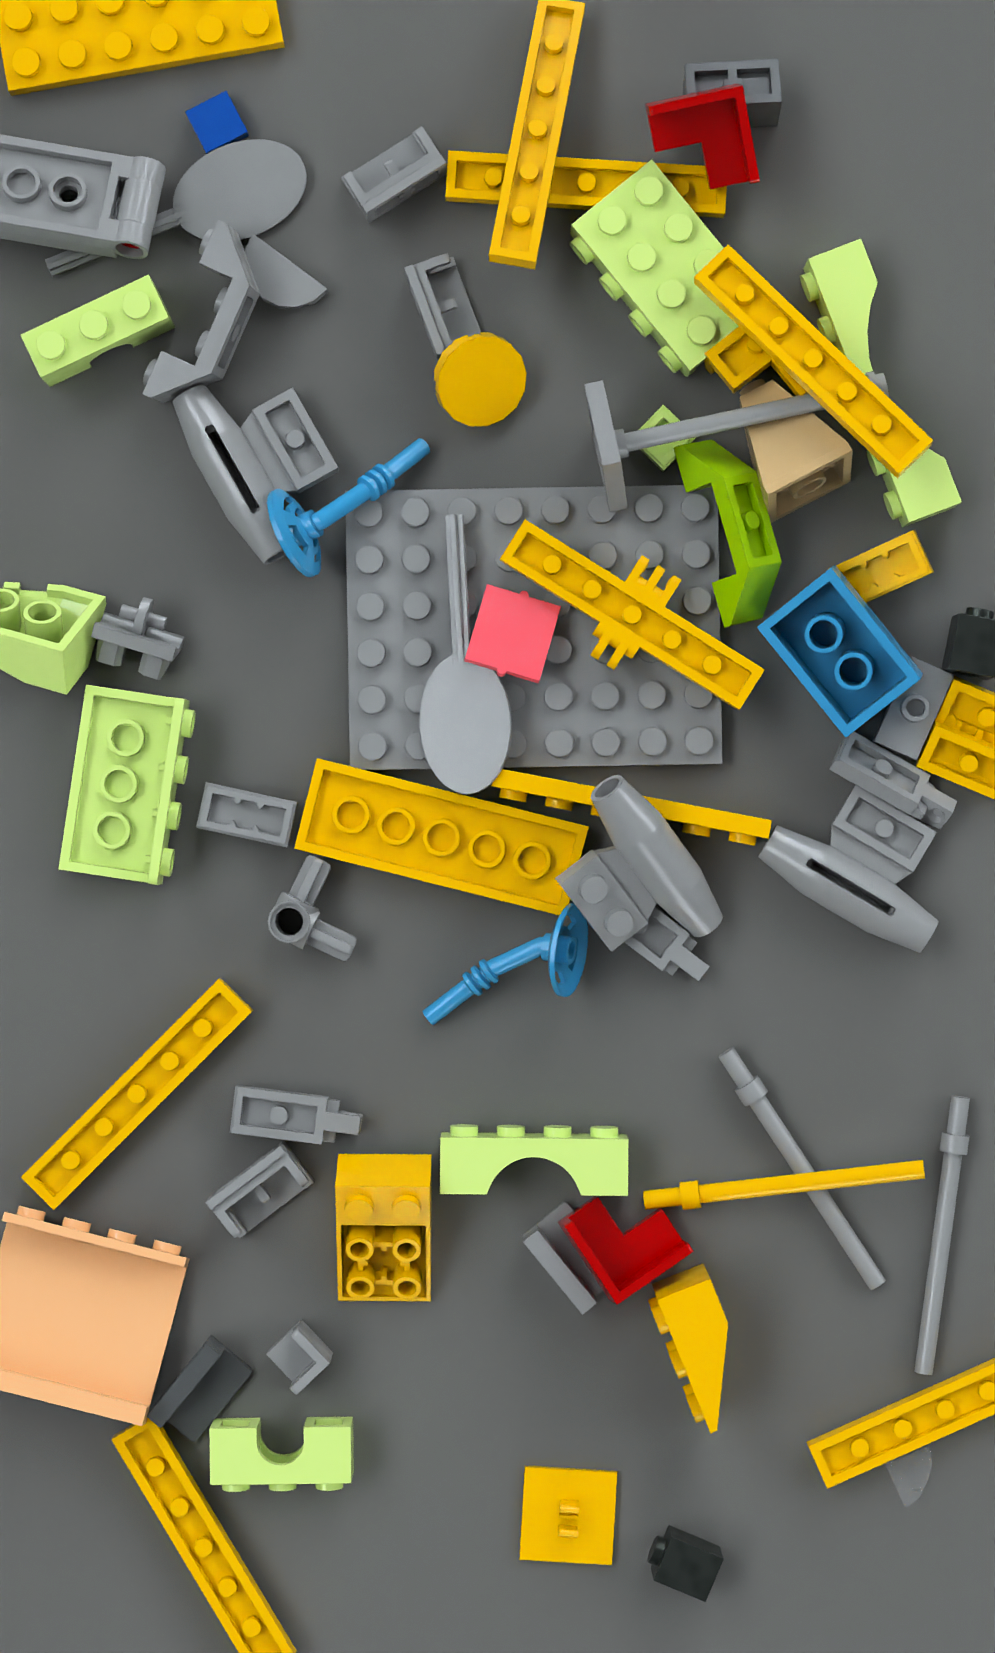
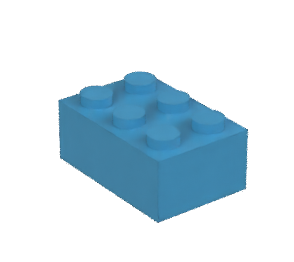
(840, 651)

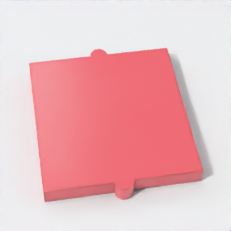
(512, 633)

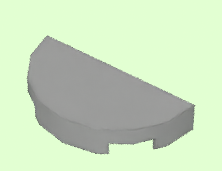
(279, 279)

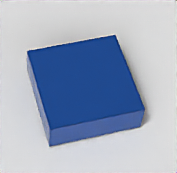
(217, 122)

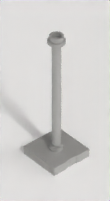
(615, 444)

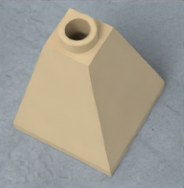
(793, 455)

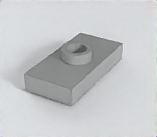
(913, 712)
(247, 814)

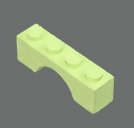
(593, 1160)

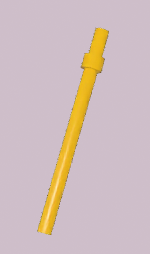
(692, 1195)

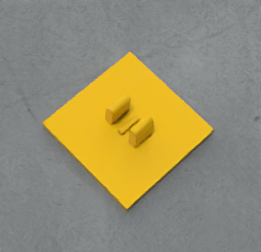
(568, 1515)

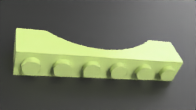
(843, 290)

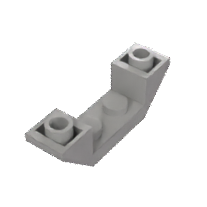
(225, 256)

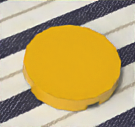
(480, 379)

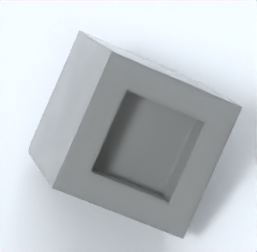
(300, 1355)

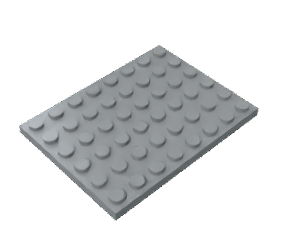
(581, 706)

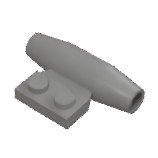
(244, 464)
(644, 868)
(858, 871)

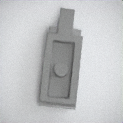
(892, 780)
(667, 946)
(290, 1115)

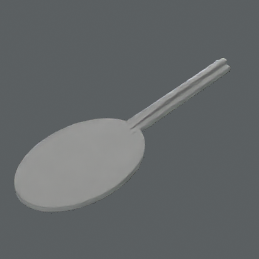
(240, 183)
(463, 704)

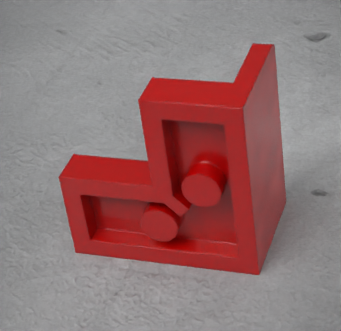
(717, 122)
(623, 1260)

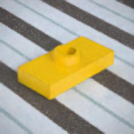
(887, 566)

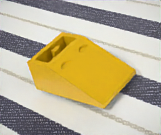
(384, 1227)
(694, 1317)

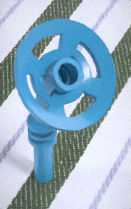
(309, 525)
(561, 949)

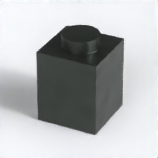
(971, 644)
(685, 1562)

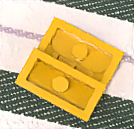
(963, 738)

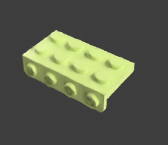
(648, 254)
(126, 785)

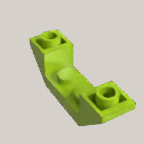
(745, 523)

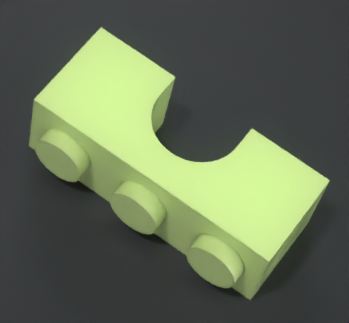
(116, 319)
(244, 1460)

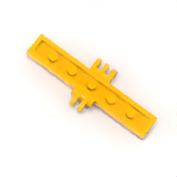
(632, 614)

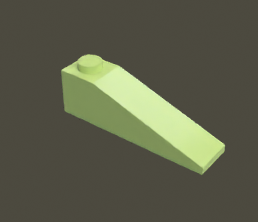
(48, 634)

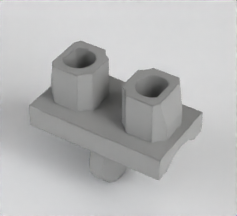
(139, 631)

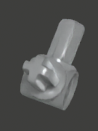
(302, 898)

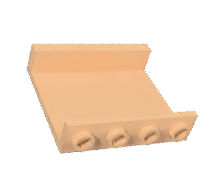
(85, 1314)

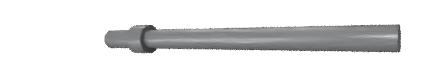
(752, 1093)
(954, 1145)

